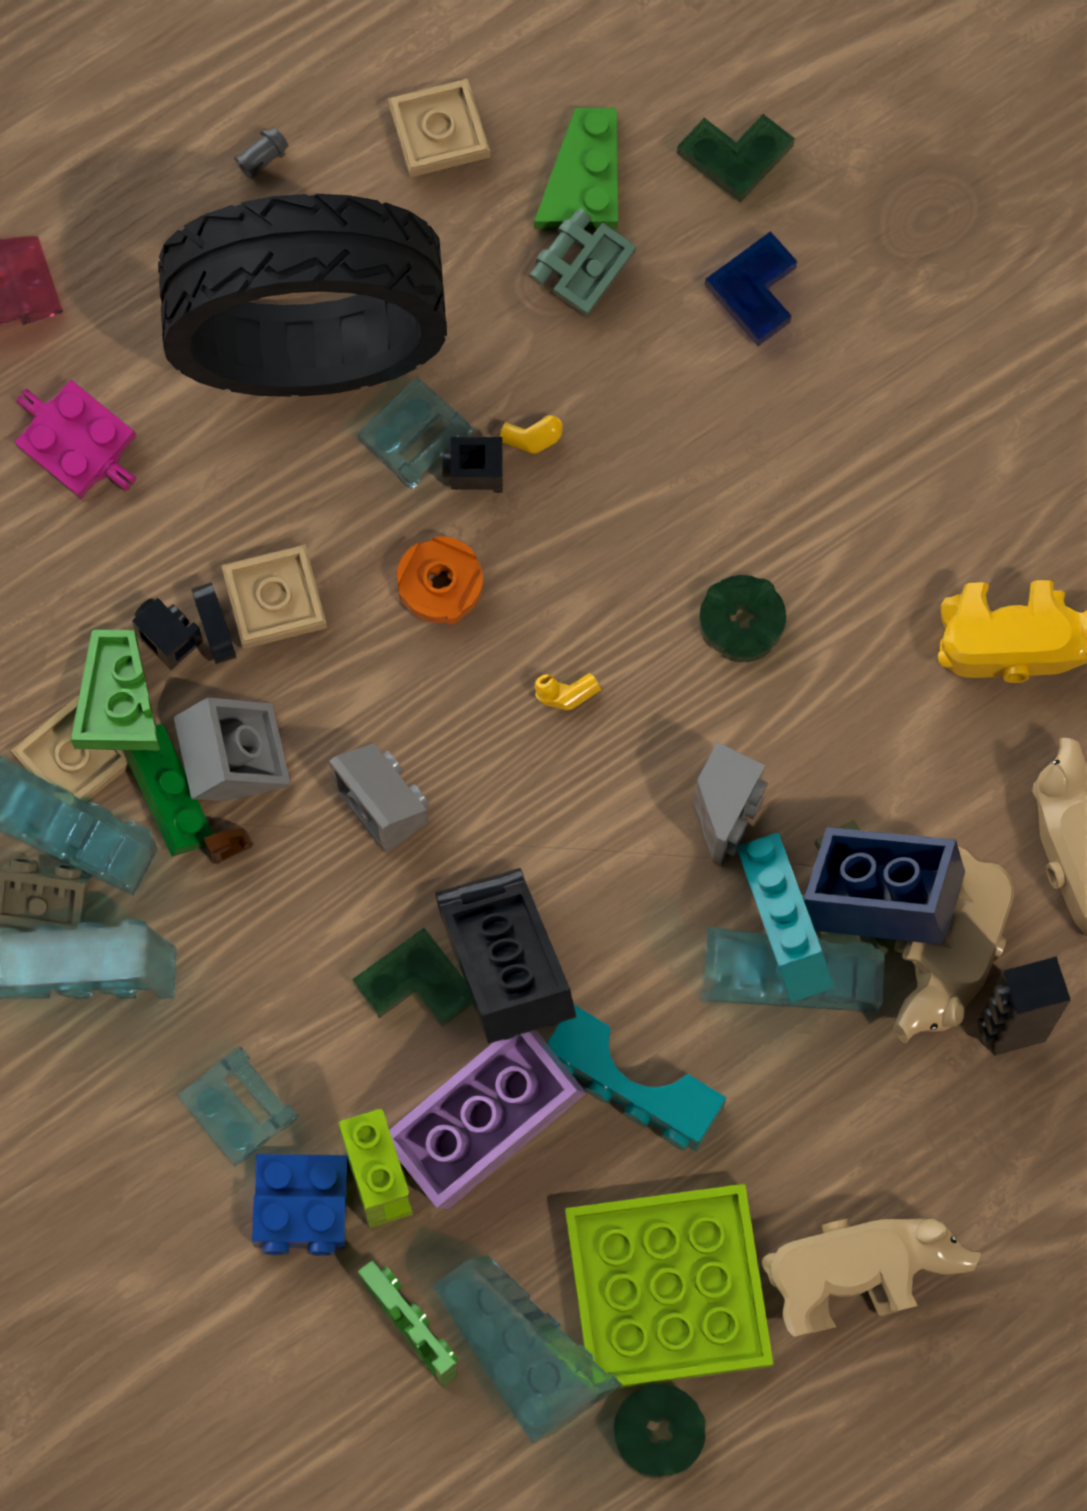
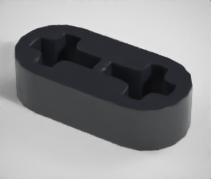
(213, 623)

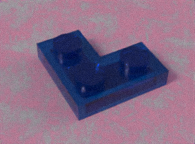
(745, 283)

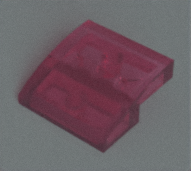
(25, 282)

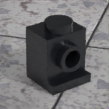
(478, 451)
(166, 631)

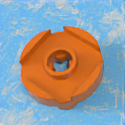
(431, 557)

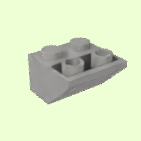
(724, 796)

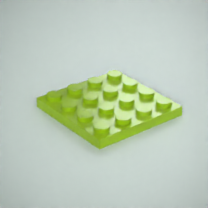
(670, 1286)

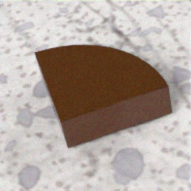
(227, 844)

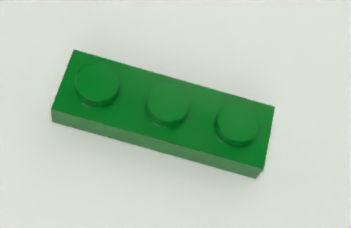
(169, 797)

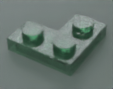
(733, 164)
(415, 968)

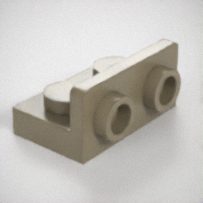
(42, 895)

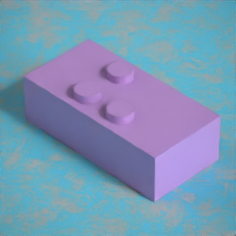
(484, 1116)

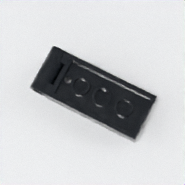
(505, 956)

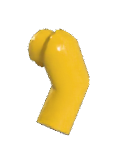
(536, 437)
(565, 696)

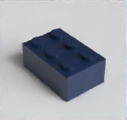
(885, 885)

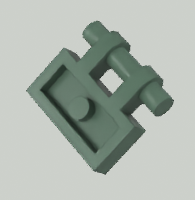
(594, 267)

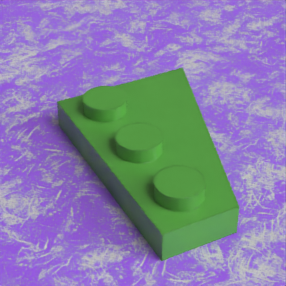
(584, 172)
(114, 696)
(410, 1322)

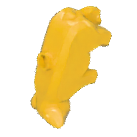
(1014, 638)

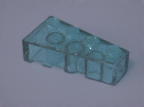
(73, 830)
(86, 960)
(744, 971)
(522, 1349)

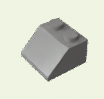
(231, 749)
(378, 794)

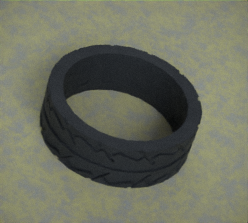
(297, 248)

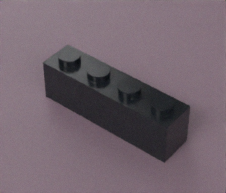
(1024, 1006)

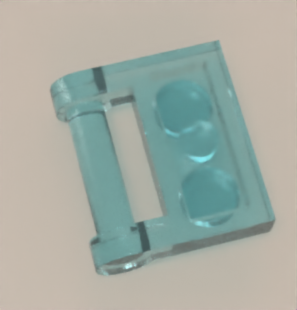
(404, 423)
(226, 1116)

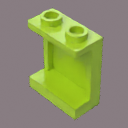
(375, 1168)

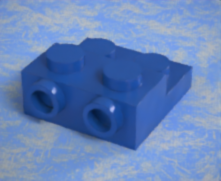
(300, 1203)

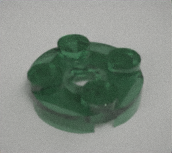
(755, 597)
(666, 1457)

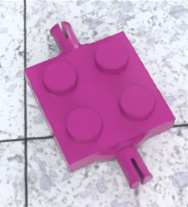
(76, 439)

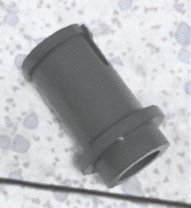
(262, 152)

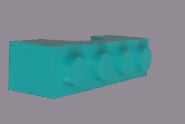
(785, 917)
(680, 1109)

